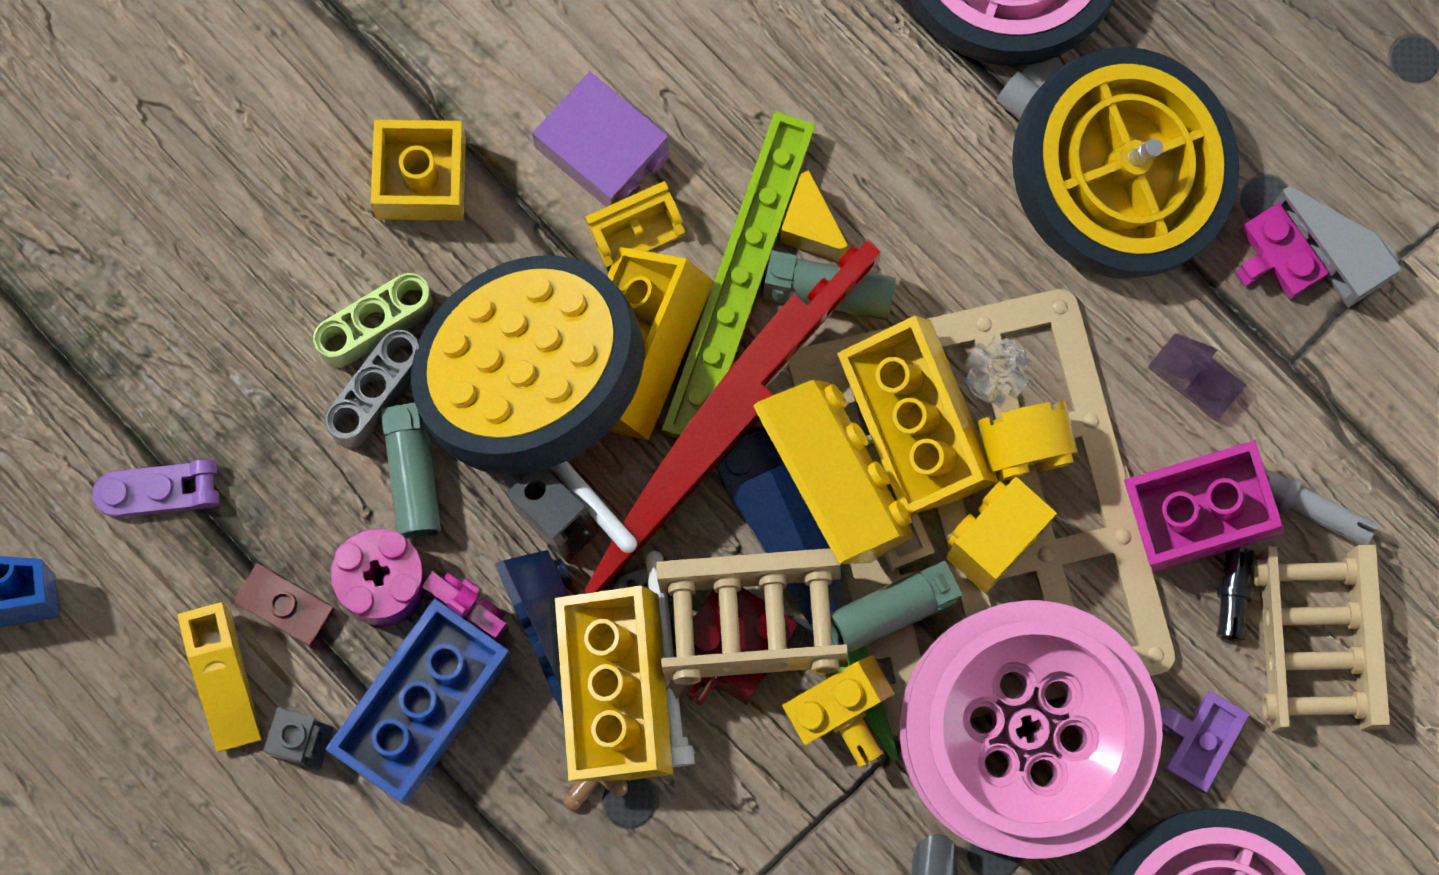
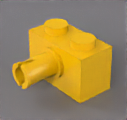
(841, 706)

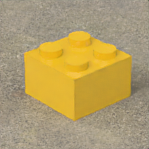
(418, 170)
(1000, 535)

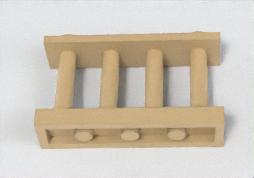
(726, 577)
(1360, 614)

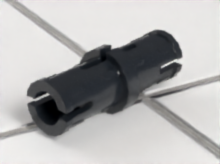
(1235, 594)

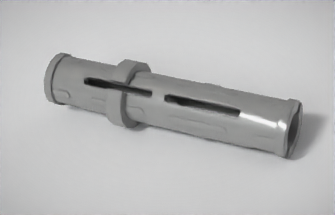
(1320, 509)

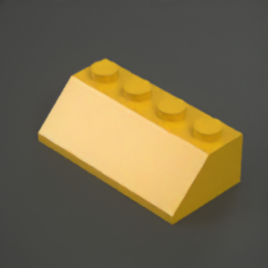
(667, 302)
(917, 416)
(835, 471)
(613, 685)

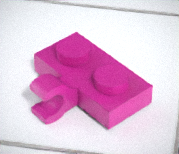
(1281, 252)
(462, 599)

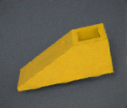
(220, 675)

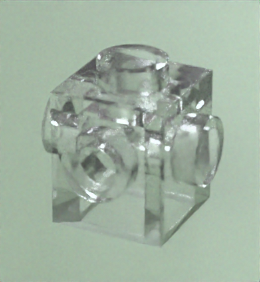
(994, 385)

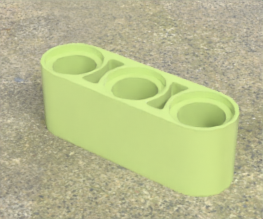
(382, 300)

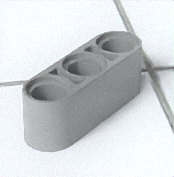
(368, 410)

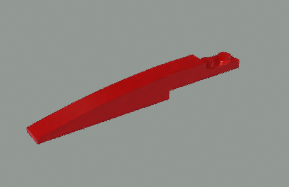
(730, 409)

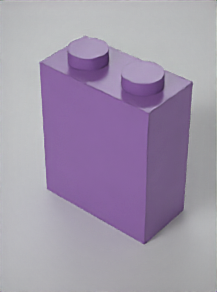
(601, 141)

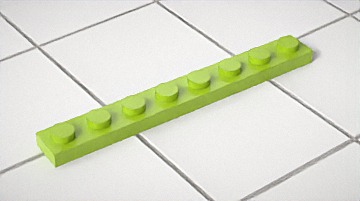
(741, 267)

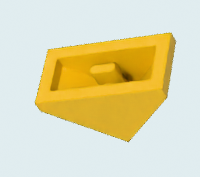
(811, 224)

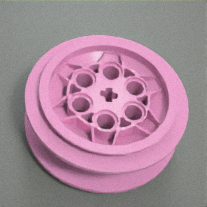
(1106, 701)

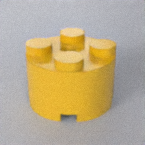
(1027, 439)

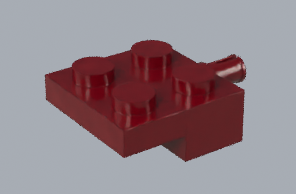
(752, 638)

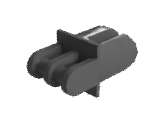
(935, 856)

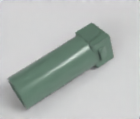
(796, 276)
(411, 472)
(894, 607)

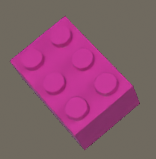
(1204, 506)

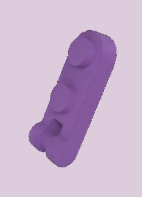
(156, 490)

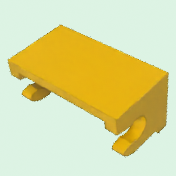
(636, 222)

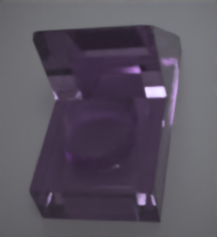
(1196, 376)

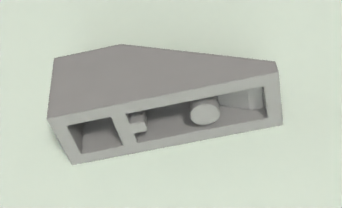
(1351, 253)

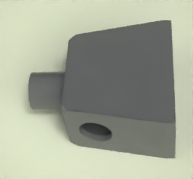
(551, 511)

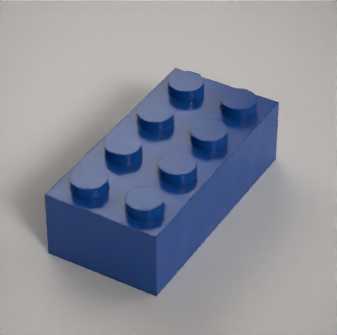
(419, 702)

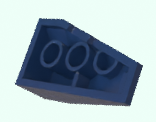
(532, 587)

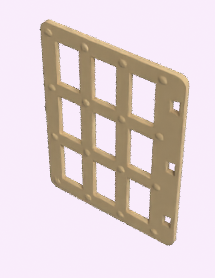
(1046, 555)

